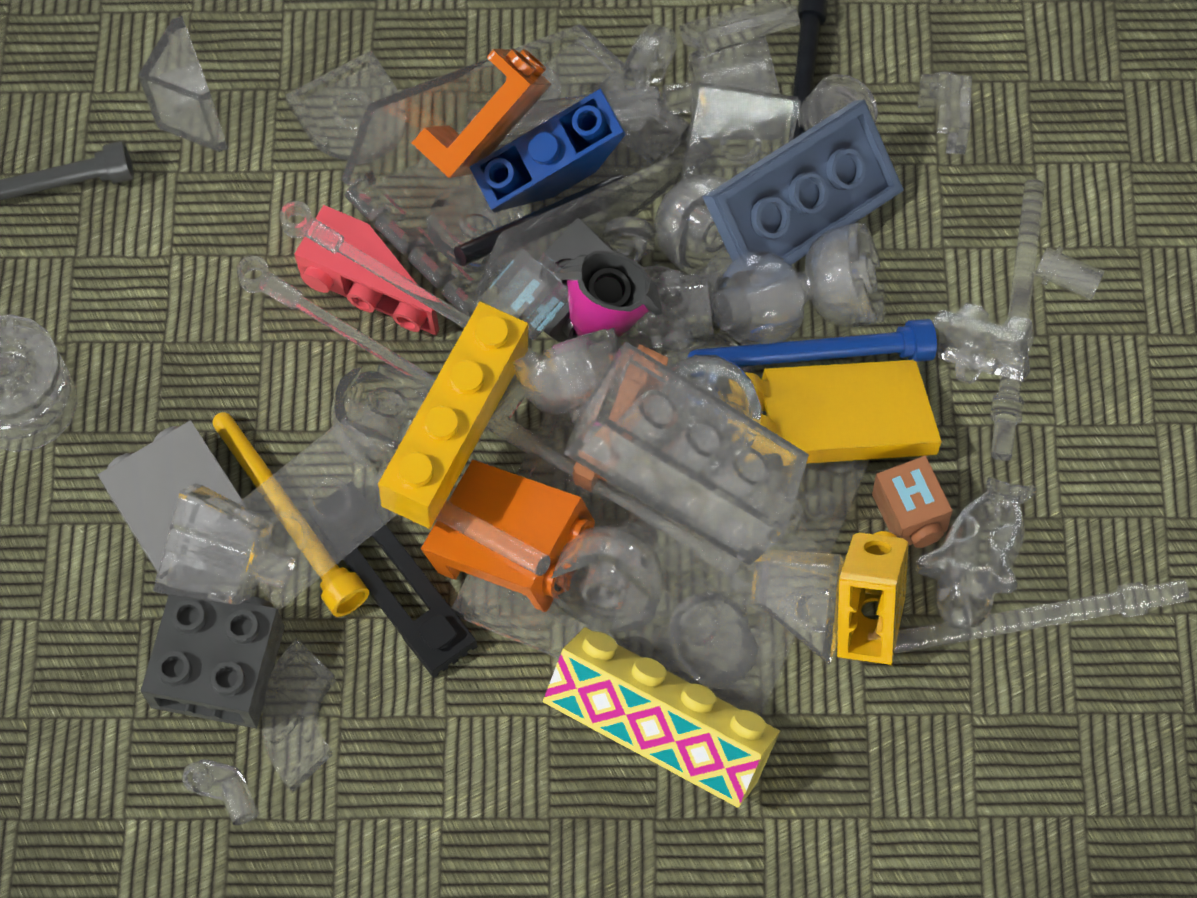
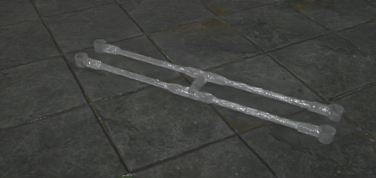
(500, 422)

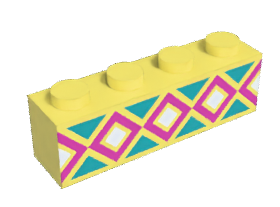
(661, 716)

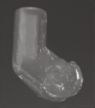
(221, 783)

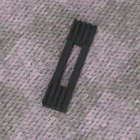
(436, 635)

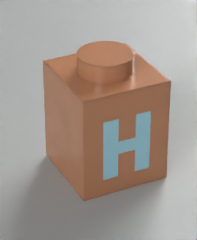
(912, 502)

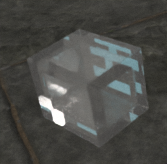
(529, 291)

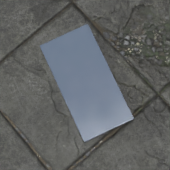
(806, 187)

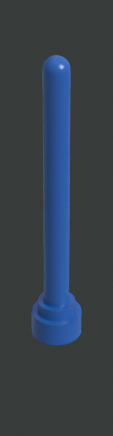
(914, 340)

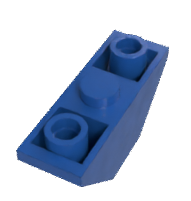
(550, 155)

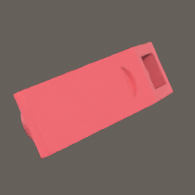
(362, 288)

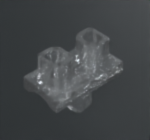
(981, 346)

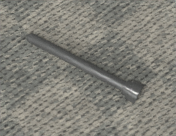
(109, 164)

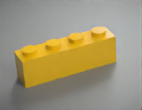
(453, 415)

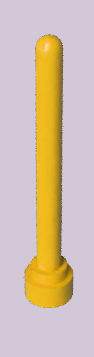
(341, 589)

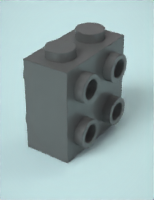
(213, 659)

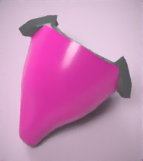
(608, 292)

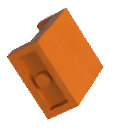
(522, 89)
(523, 509)

